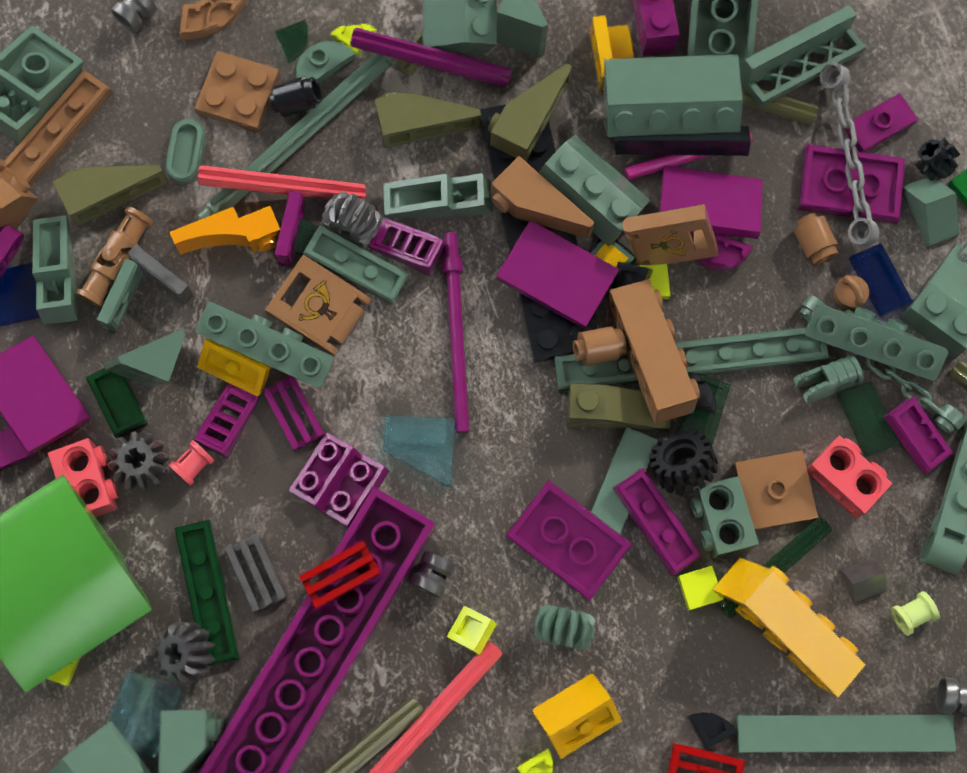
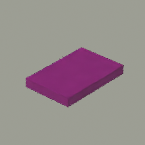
(826, 186)
(730, 200)
(557, 274)
(36, 397)
(569, 540)

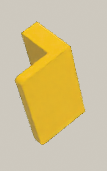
(609, 44)
(233, 367)
(577, 715)

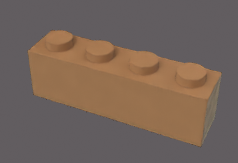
(653, 352)

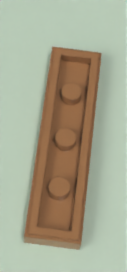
(57, 127)

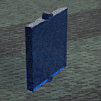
(17, 295)

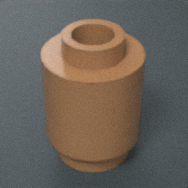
(816, 239)
(599, 345)

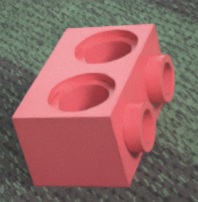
(91, 477)
(842, 484)

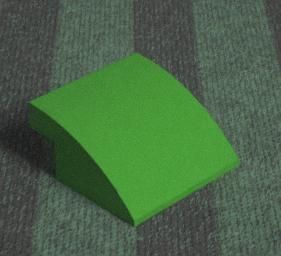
(59, 584)

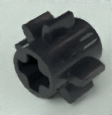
(937, 159)

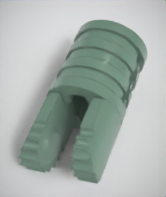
(833, 378)

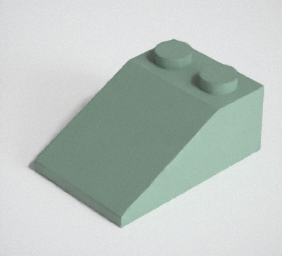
(722, 28)
(941, 306)

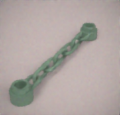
(947, 416)

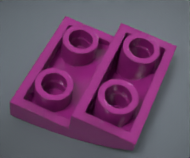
(338, 479)

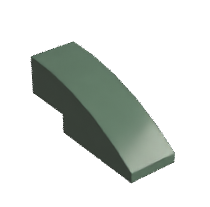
(438, 197)
(54, 270)

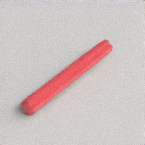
(276, 183)
(438, 710)

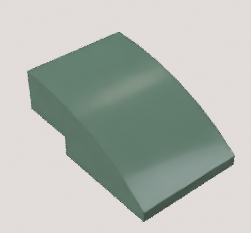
(32, 79)

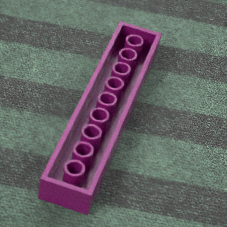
(322, 645)

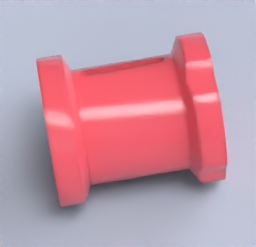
(191, 462)

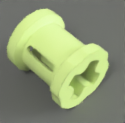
(915, 613)

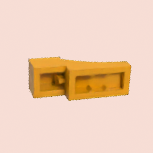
(253, 230)

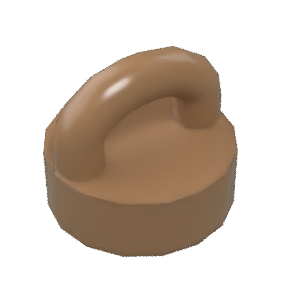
(851, 292)

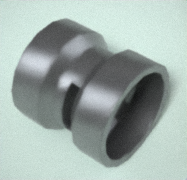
(132, 13)
(428, 581)
(951, 696)

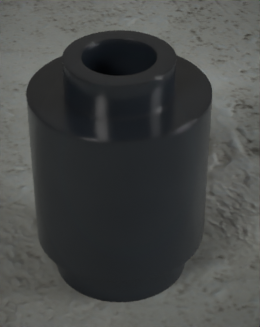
(296, 96)

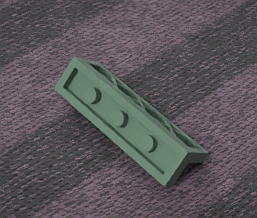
(798, 46)

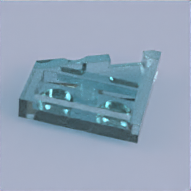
(422, 444)

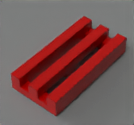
(332, 562)
(674, 761)

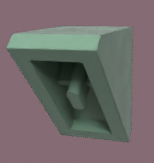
(933, 210)

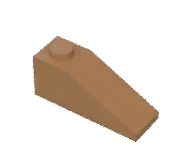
(533, 198)

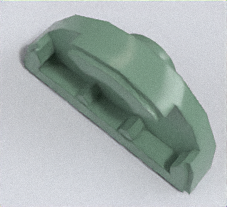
(323, 60)

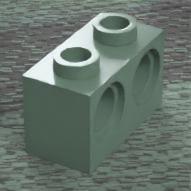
(734, 516)

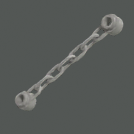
(859, 225)

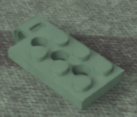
(947, 536)

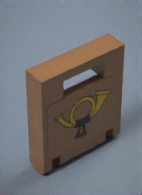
(667, 237)
(323, 308)

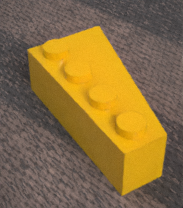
(791, 624)

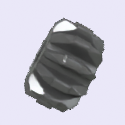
(351, 218)
(128, 472)
(184, 652)

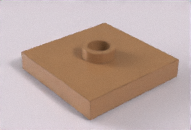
(777, 490)

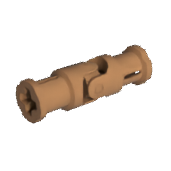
(113, 253)

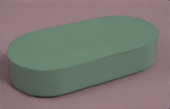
(185, 151)

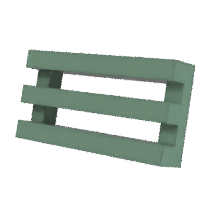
(120, 296)

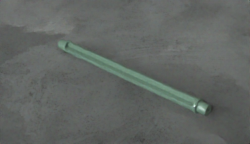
(303, 129)

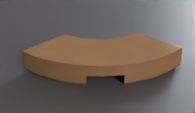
(208, 17)

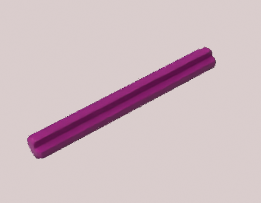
(430, 57)

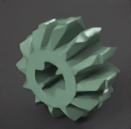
(564, 627)

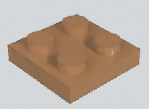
(237, 91)

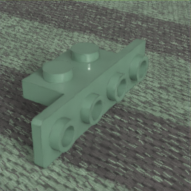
(876, 340)
(268, 346)

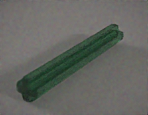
(788, 555)

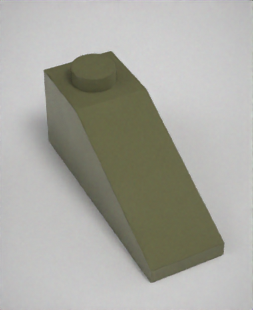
(527, 115)
(416, 117)
(100, 189)
(609, 408)

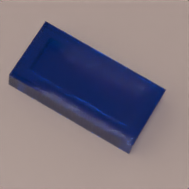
(883, 281)

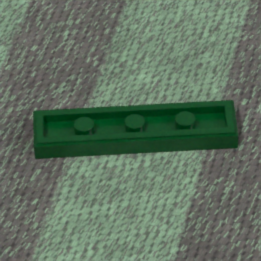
(207, 589)

